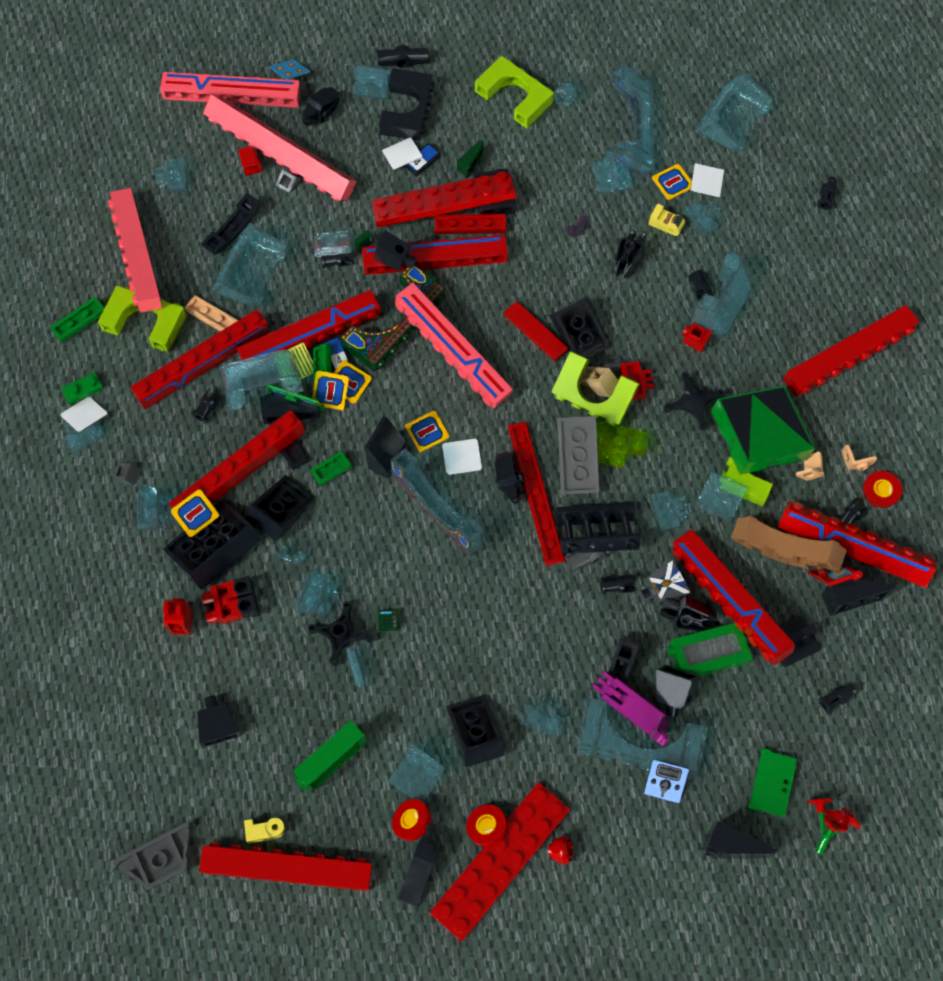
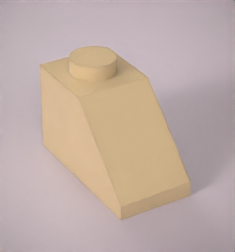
(599, 381)

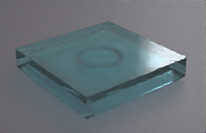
(332, 243)
(721, 496)

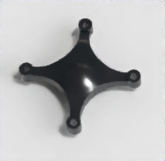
(693, 401)
(340, 633)

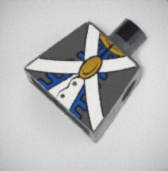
(664, 584)

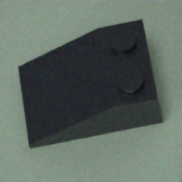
(580, 328)
(383, 446)
(279, 507)
(854, 594)
(475, 731)
(730, 843)

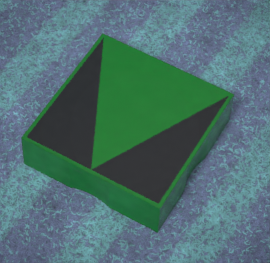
(762, 429)

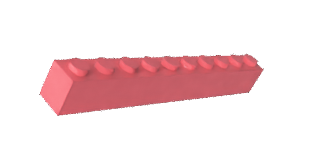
(279, 147)

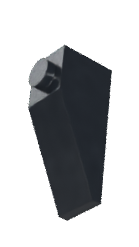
(276, 406)
(623, 658)
(419, 871)

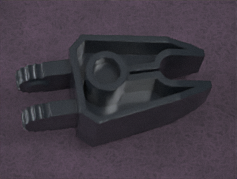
(320, 105)
(629, 253)
(509, 476)
(689, 614)

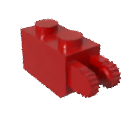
(177, 616)

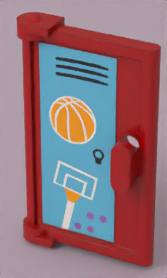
(835, 577)

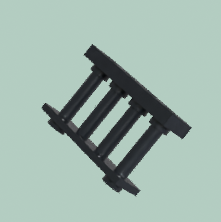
(596, 514)

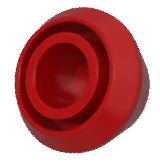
(561, 850)

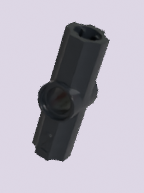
(402, 56)

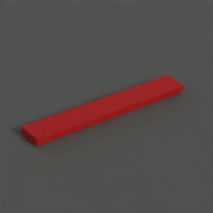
(536, 494)

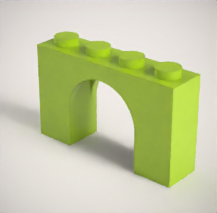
(505, 73)
(121, 307)
(568, 388)
(757, 489)

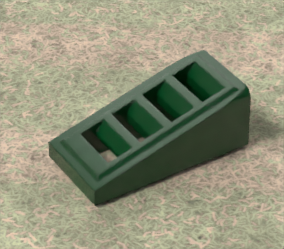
(469, 159)

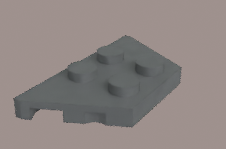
(159, 858)

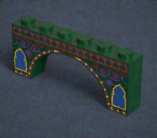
(375, 347)

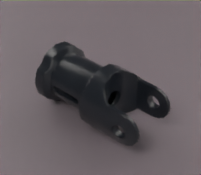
(827, 193)
(331, 260)
(700, 284)
(204, 407)
(852, 513)
(617, 584)
(837, 697)

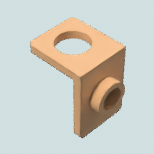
(859, 464)
(813, 467)

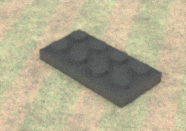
(578, 454)

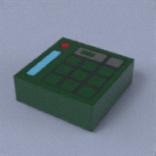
(363, 240)
(388, 620)

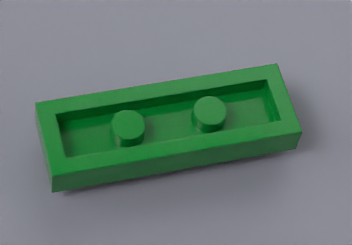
(77, 320)

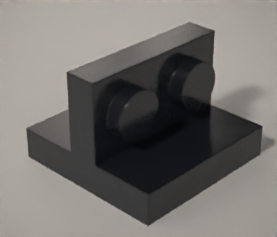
(802, 638)

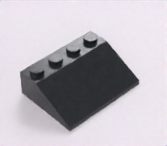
(214, 546)

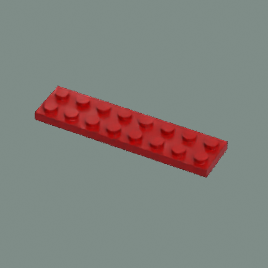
(443, 199)
(499, 864)

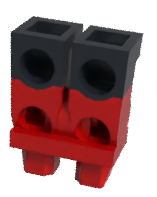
(231, 601)

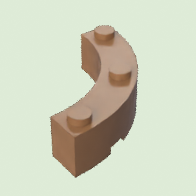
(787, 546)

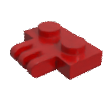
(633, 371)

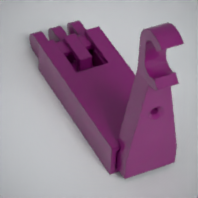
(633, 706)

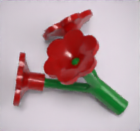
(835, 821)

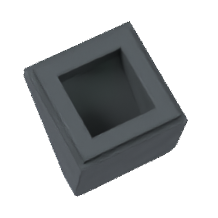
(287, 180)
(613, 364)
(126, 473)

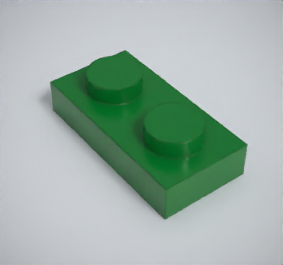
(82, 388)

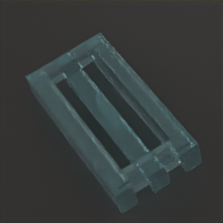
(355, 668)

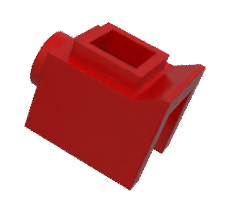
(250, 161)
(694, 341)

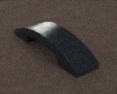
(232, 228)

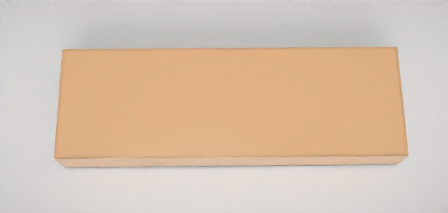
(209, 314)

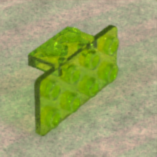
(616, 441)

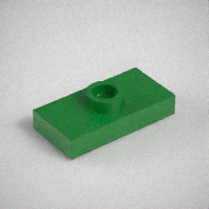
(321, 359)
(331, 468)

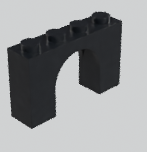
(408, 124)

